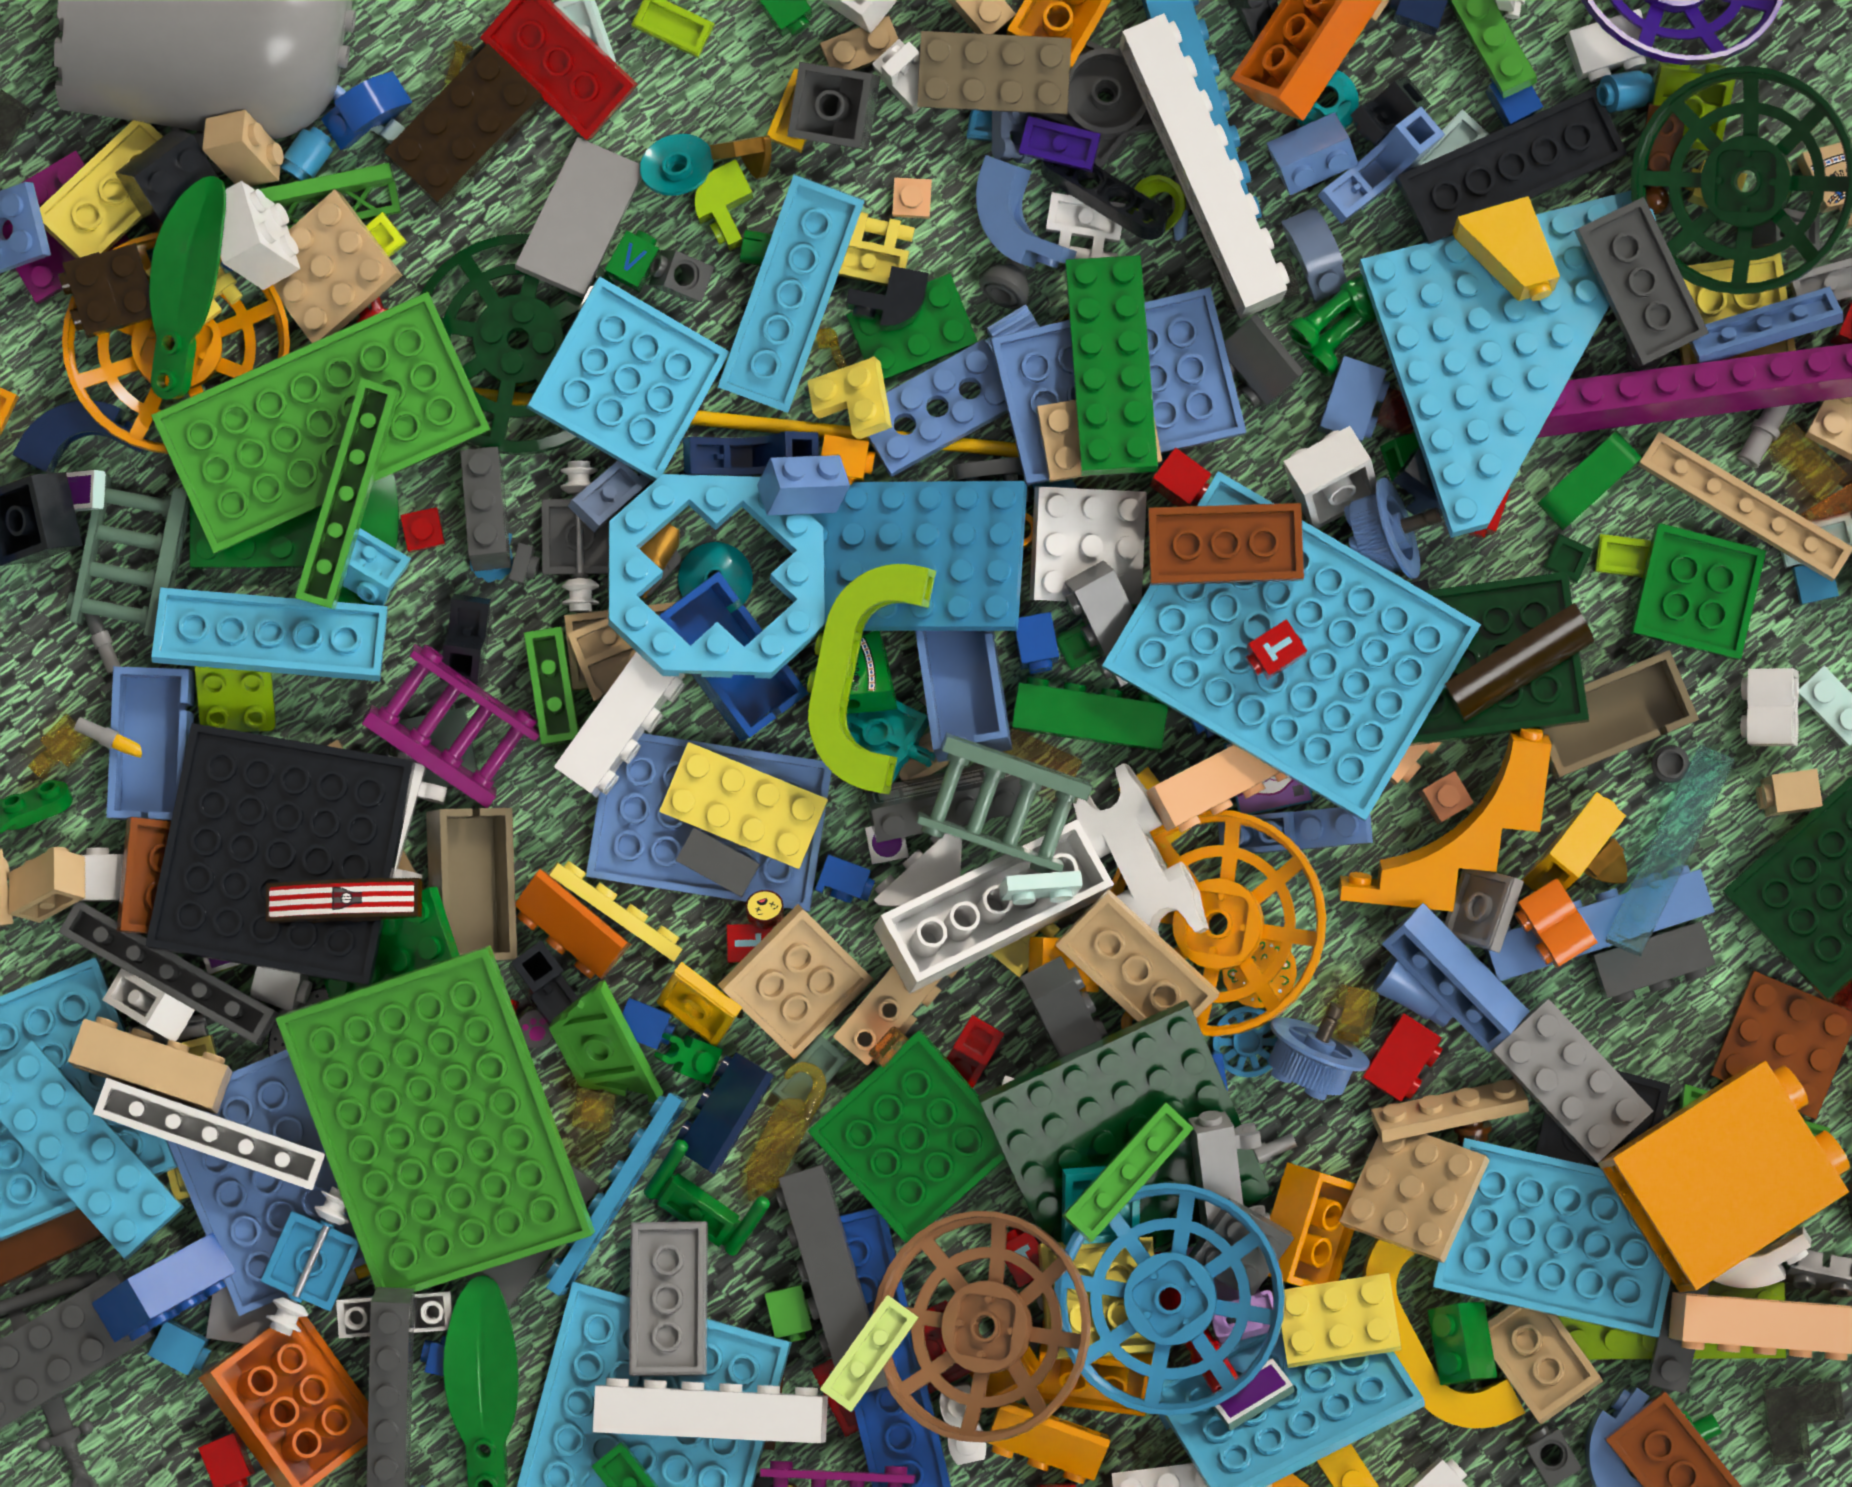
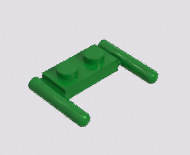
(693, 1204)

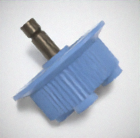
(1386, 531)
(1314, 1055)

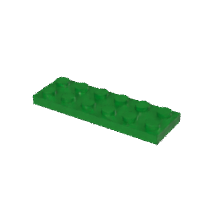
(1111, 365)

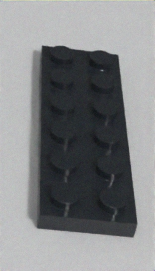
(1512, 164)

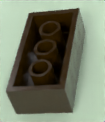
(464, 126)

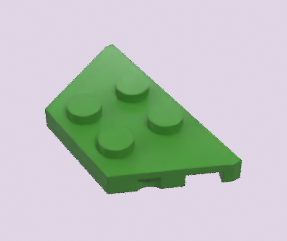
(602, 1046)

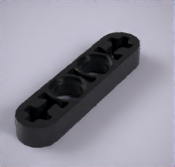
(1109, 188)

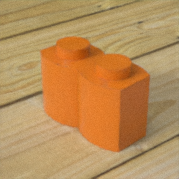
(1555, 924)

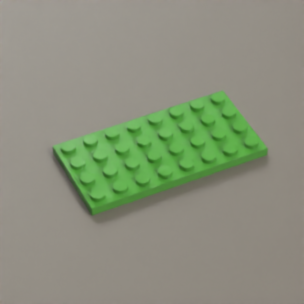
(271, 437)

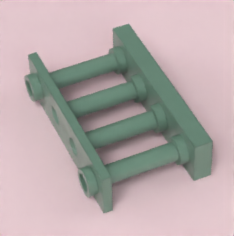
(166, 545)
(996, 766)

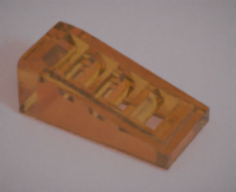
(1836, 504)

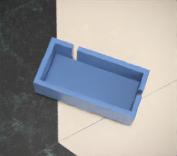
(963, 688)
(153, 712)

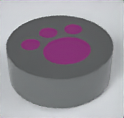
(535, 1029)

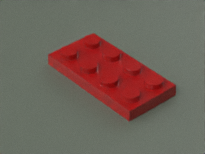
(560, 63)

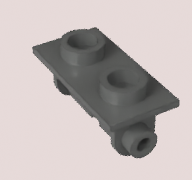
(1810, 1274)

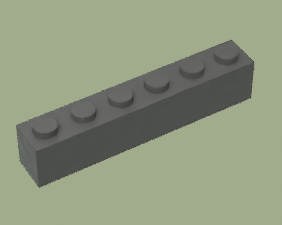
(169, 973)
(825, 1262)
(390, 1387)

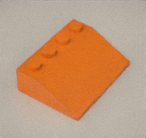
(291, 1404)

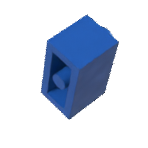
(1036, 643)

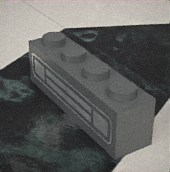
(895, 814)

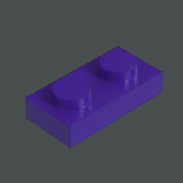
(1059, 144)

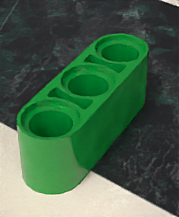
(1589, 480)

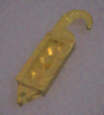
(784, 1133)

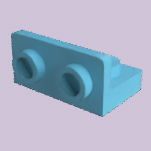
(374, 569)

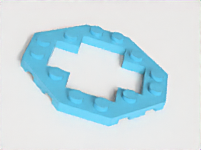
(716, 650)

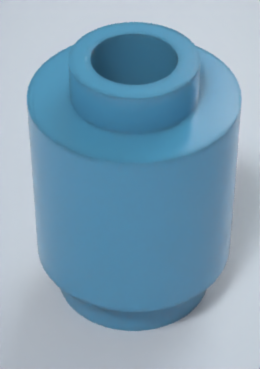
(1625, 91)
(307, 154)

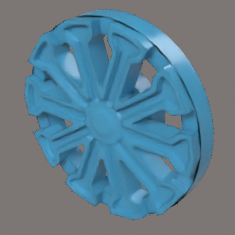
(1246, 1044)

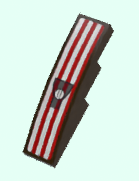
(344, 900)

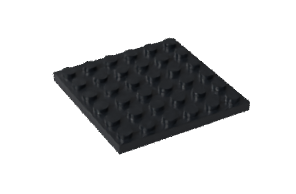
(275, 814)

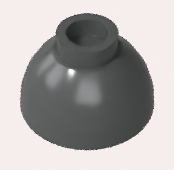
(1006, 284)

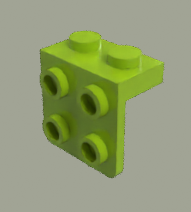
(235, 699)

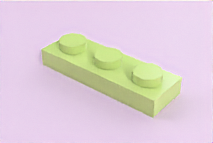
(869, 1353)

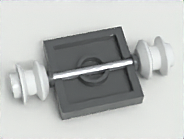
(570, 544)

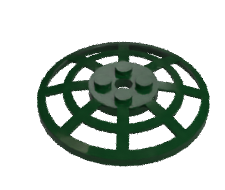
(1741, 154)
(491, 338)

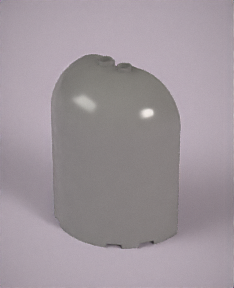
(202, 59)

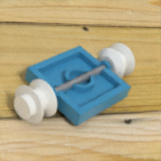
(310, 1262)

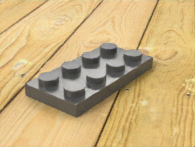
(1641, 281)

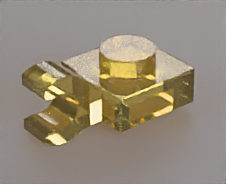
(62, 745)

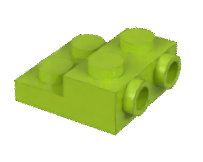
(1673, 76)

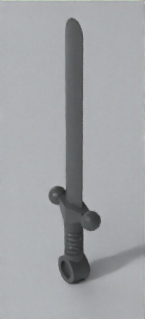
(61, 1427)

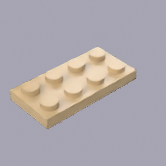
(1133, 961)

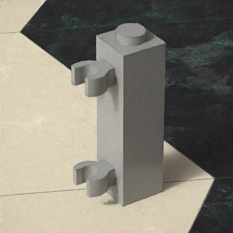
(1216, 1159)

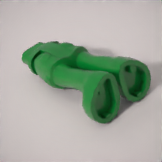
(1320, 348)

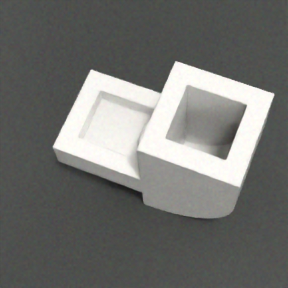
(900, 72)

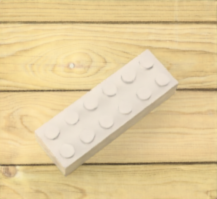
(969, 919)

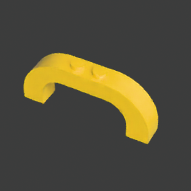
(1468, 1409)

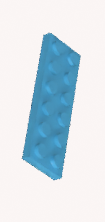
(623, 1178)

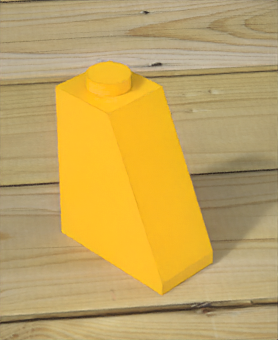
(1510, 248)
(1576, 844)

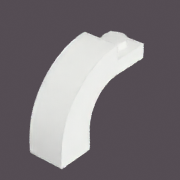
(1766, 1265)

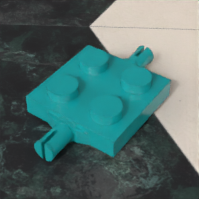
(892, 734)

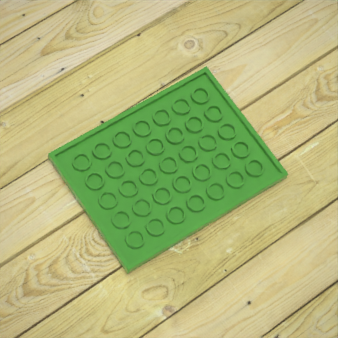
(435, 1123)

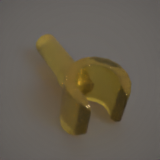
(828, 339)

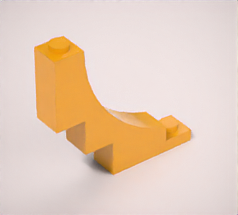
(1474, 844)

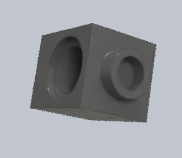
(694, 275)
(1565, 1464)

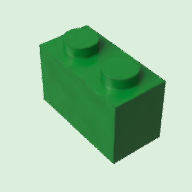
(1462, 1343)

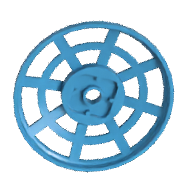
(1196, 1308)

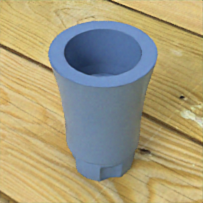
(1402, 987)

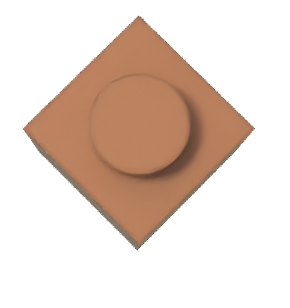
(1446, 797)

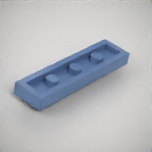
(1768, 325)

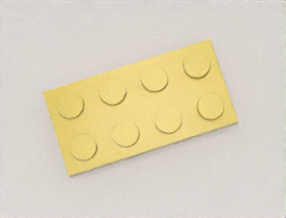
(93, 206)
(743, 805)

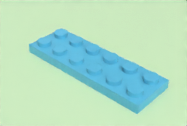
(791, 293)
(269, 634)
(82, 1152)

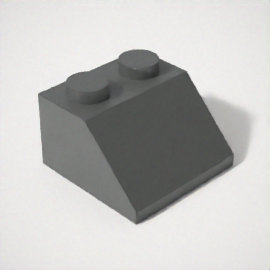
(834, 106)
(1261, 363)

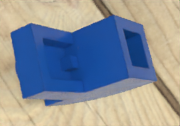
(365, 107)

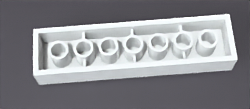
(1203, 166)

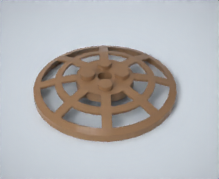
(962, 1320)

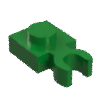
(691, 1057)

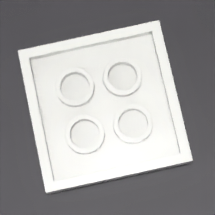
(1082, 529)

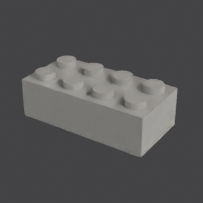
(1571, 1081)

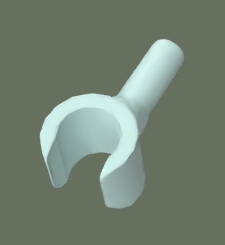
(390, 131)

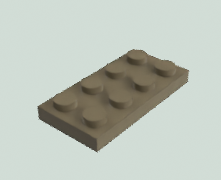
(994, 72)

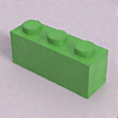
(552, 686)

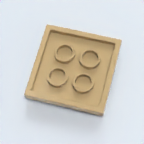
(338, 270)
(795, 981)
(1415, 1193)

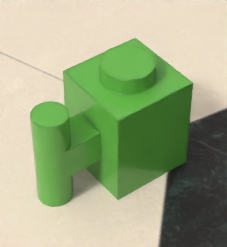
(789, 1313)

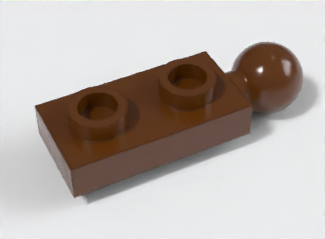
(1661, 157)

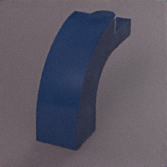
(60, 427)
(744, 455)

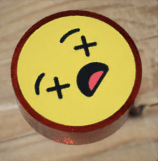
(764, 909)

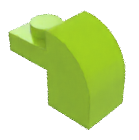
(718, 194)

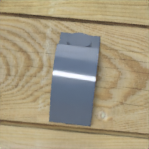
(1316, 253)

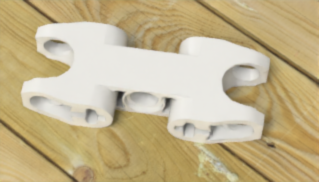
(1126, 834)

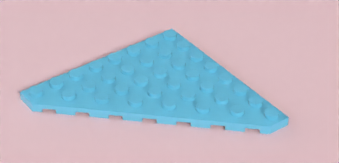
(1479, 361)

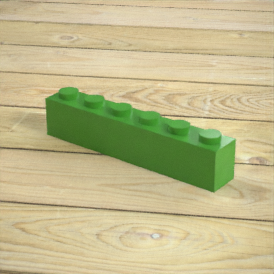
(347, 494)

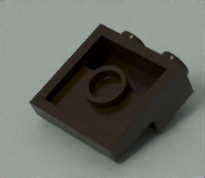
(107, 290)

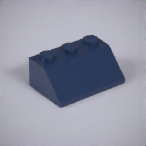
(725, 1111)

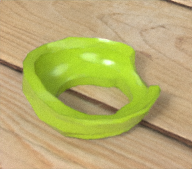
(1158, 184)

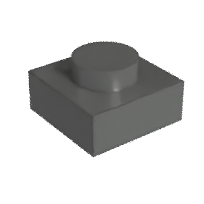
(524, 565)

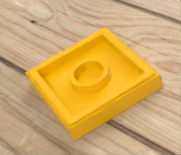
(698, 1004)

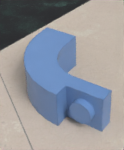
(1378, 169)
(1000, 212)
(1602, 1463)

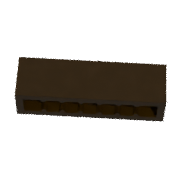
(1519, 662)

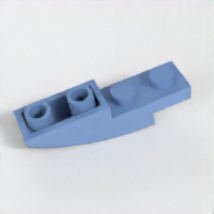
(1307, 829)

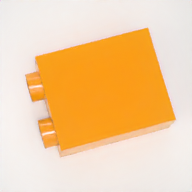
(1727, 1174)

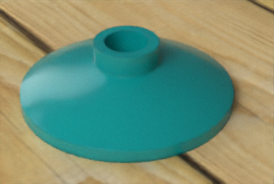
(676, 164)
(721, 558)

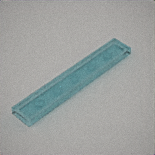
(1670, 850)

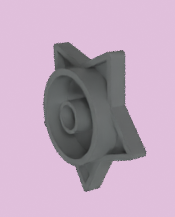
(1099, 72)

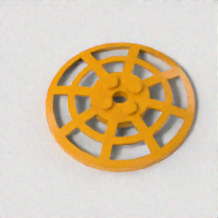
(207, 356)
(1244, 918)

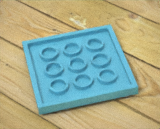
(627, 379)

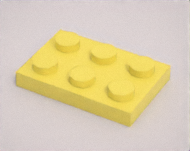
(1339, 1320)

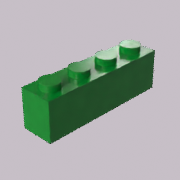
(1089, 716)

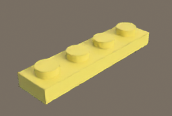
(630, 918)

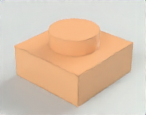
(912, 198)

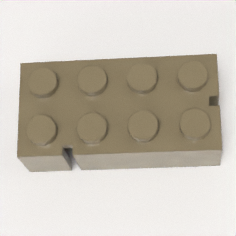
(1623, 713)
(475, 876)

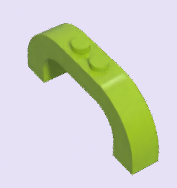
(836, 666)

